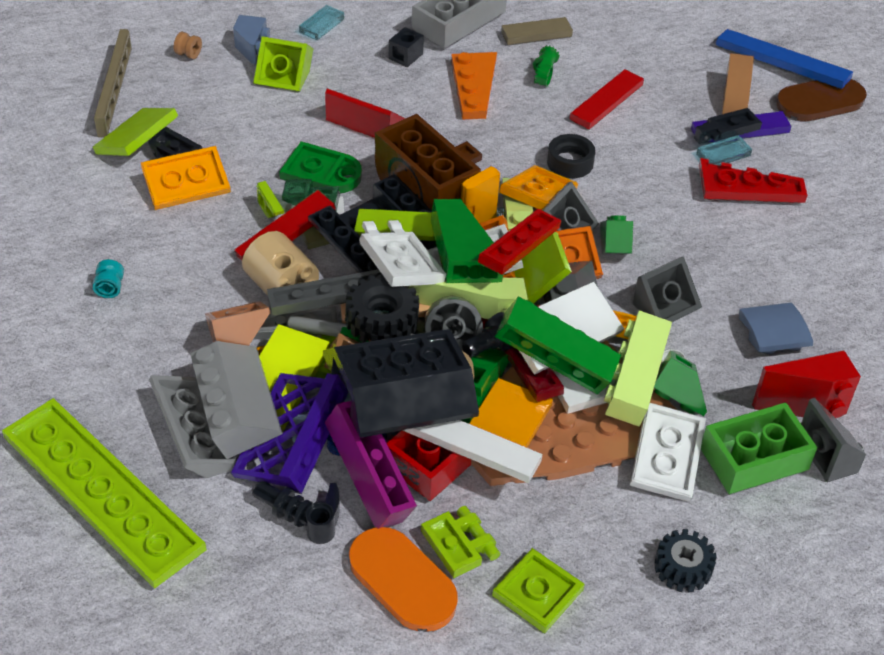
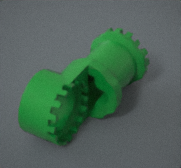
(544, 65)

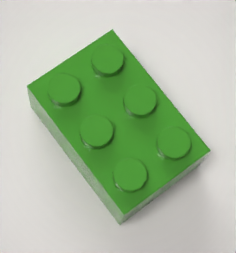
(757, 448)

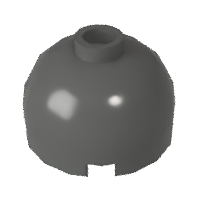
(454, 314)

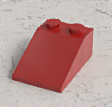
(825, 377)

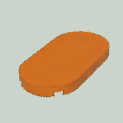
(403, 579)

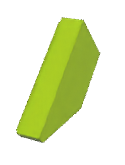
(268, 201)

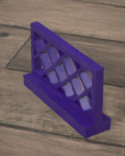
(310, 433)

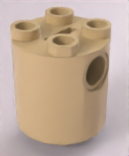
(277, 262)

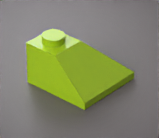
(283, 64)

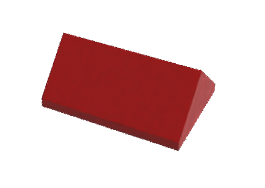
(357, 114)

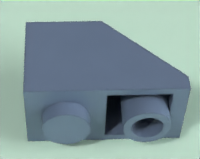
(248, 35)

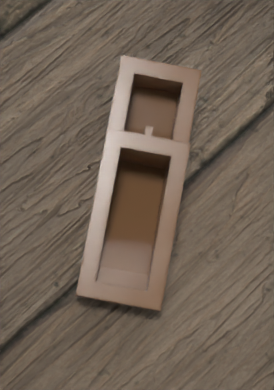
(737, 83)

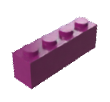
(371, 470)

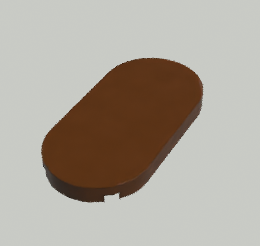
(819, 100)

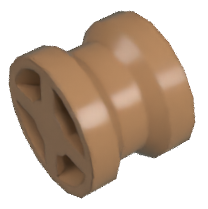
(187, 45)

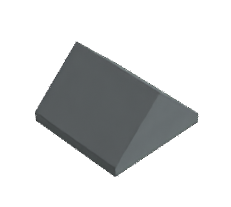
(571, 209)
(667, 291)

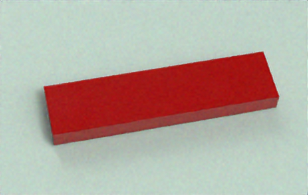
(606, 99)
(293, 222)
(519, 241)

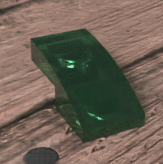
(299, 189)

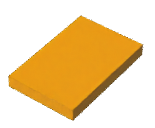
(185, 177)
(535, 186)
(511, 413)

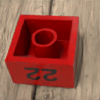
(425, 464)

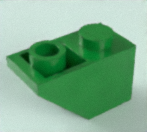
(616, 235)
(681, 382)

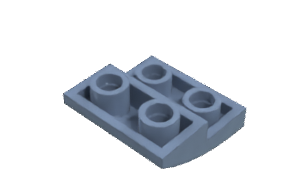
(776, 327)

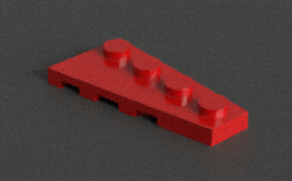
(749, 185)

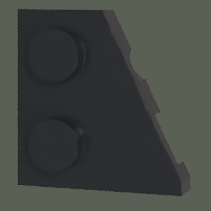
(170, 143)

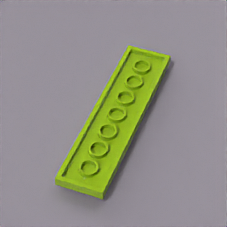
(105, 492)

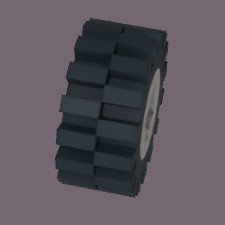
(681, 570)

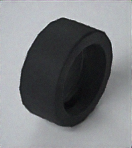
(573, 144)

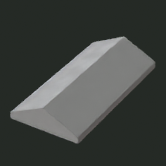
(188, 425)

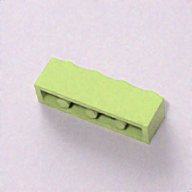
(639, 368)

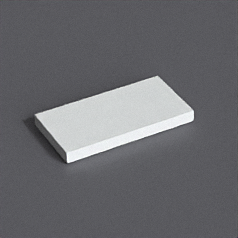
(585, 311)

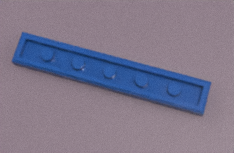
(785, 58)

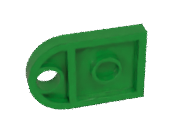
(323, 167)

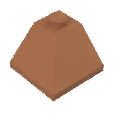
(237, 323)

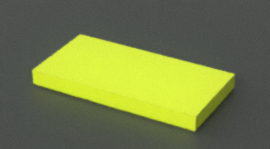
(294, 354)

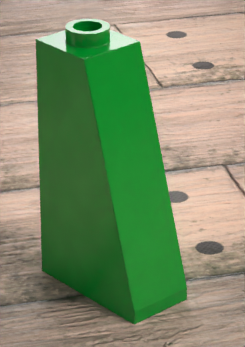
(460, 242)

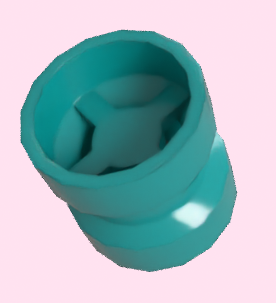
(108, 278)

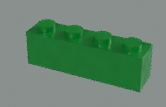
(558, 345)

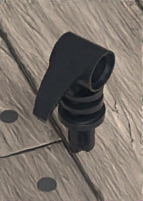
(303, 512)

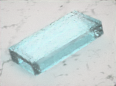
(321, 22)
(725, 150)

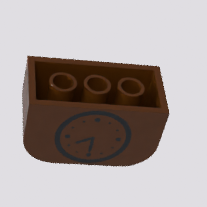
(422, 160)

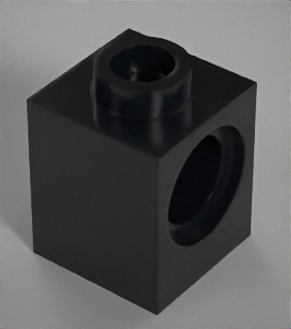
(406, 47)

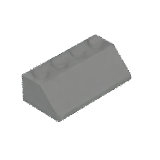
(235, 396)

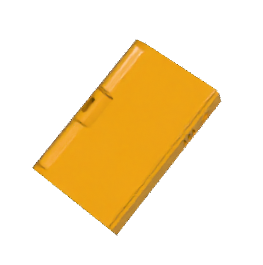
(481, 194)

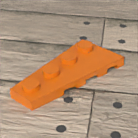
(473, 82)

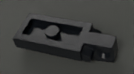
(727, 126)

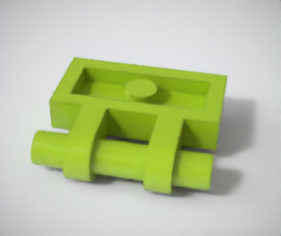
(452, 544)

